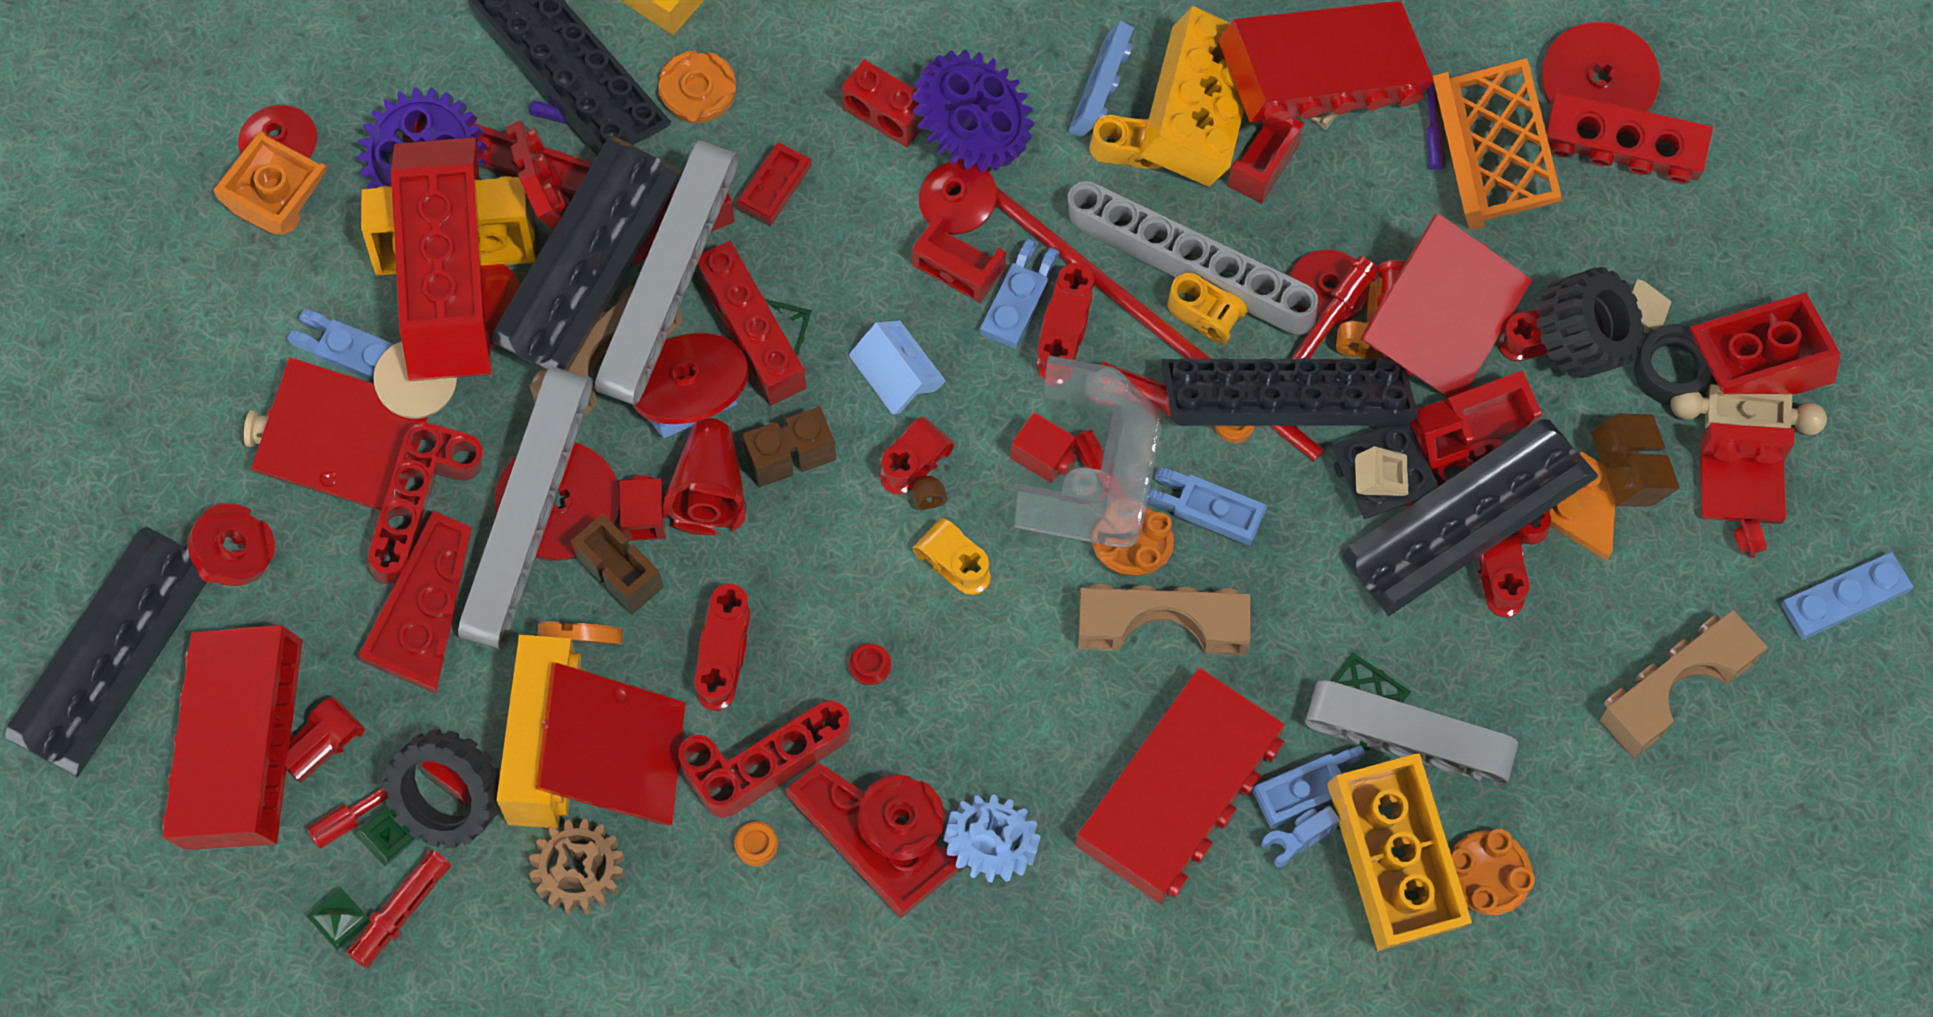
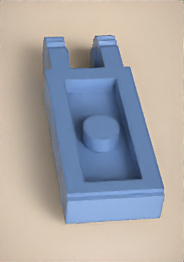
(1018, 297)
(340, 344)
(1209, 506)
(1302, 788)

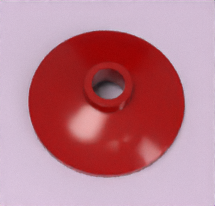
(296, 126)
(969, 207)

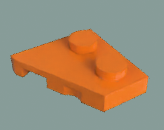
(1588, 513)

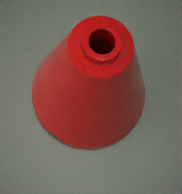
(706, 482)

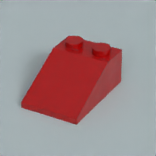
(1769, 349)

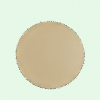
(409, 398)

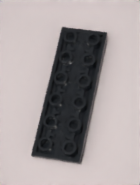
(572, 69)
(586, 255)
(1288, 392)
(1468, 515)
(107, 653)

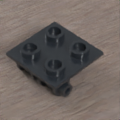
(1393, 438)

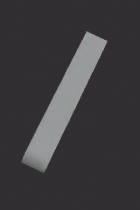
(1182, 241)
(666, 272)
(525, 507)

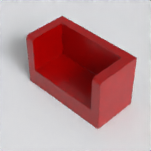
(1266, 158)
(956, 261)
(1495, 409)

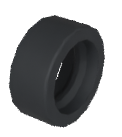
(1658, 387)

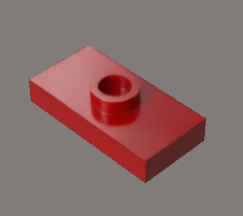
(774, 183)

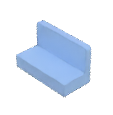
(895, 365)

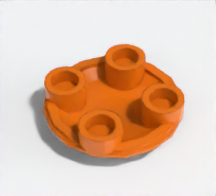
(1147, 553)
(1492, 871)

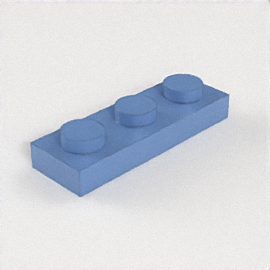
(1102, 79)
(1847, 595)

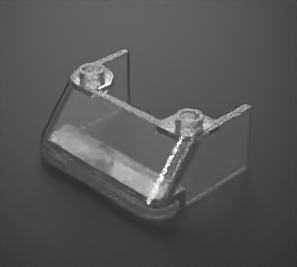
(1108, 502)

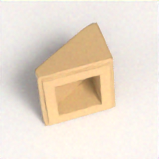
(1652, 305)
(1381, 472)

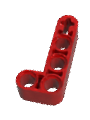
(414, 503)
(769, 752)

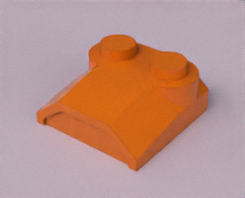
(269, 185)

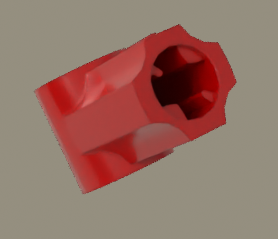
(327, 733)

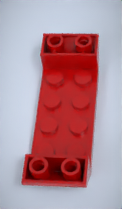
(439, 259)

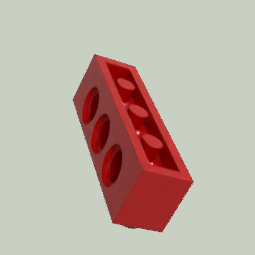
(1687, 138)
(751, 323)

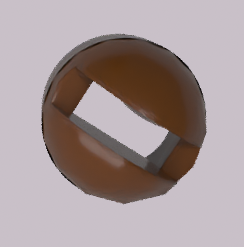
(928, 487)

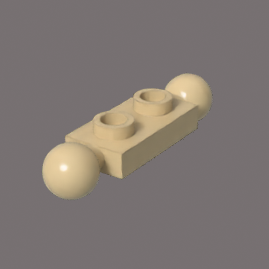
(1750, 409)

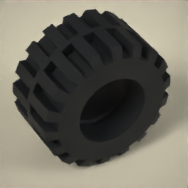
(1590, 322)

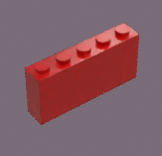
(1325, 61)
(233, 738)
(1181, 787)

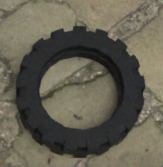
(414, 810)

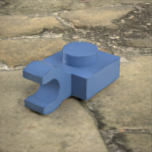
(1309, 830)

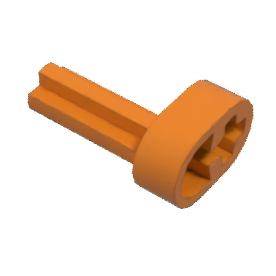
(1349, 333)

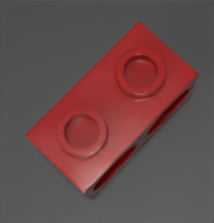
(882, 102)

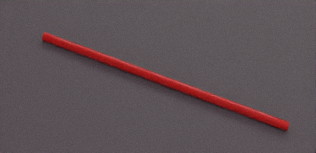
(1133, 306)

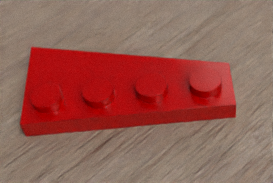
(419, 613)
(833, 809)

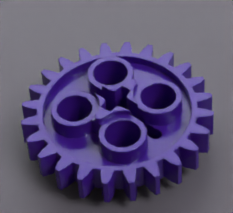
(973, 110)
(443, 123)

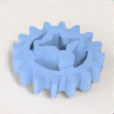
(991, 838)

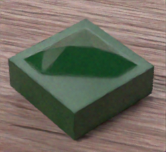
(385, 836)
(338, 918)

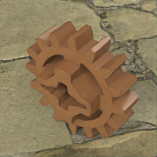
(564, 877)

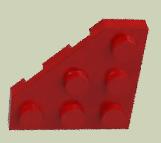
(538, 177)

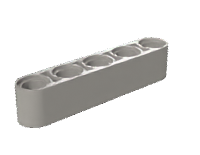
(1411, 730)

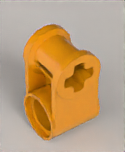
(1128, 137)
(1207, 309)
(953, 552)

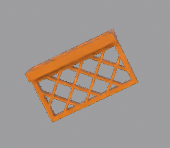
(1462, 148)

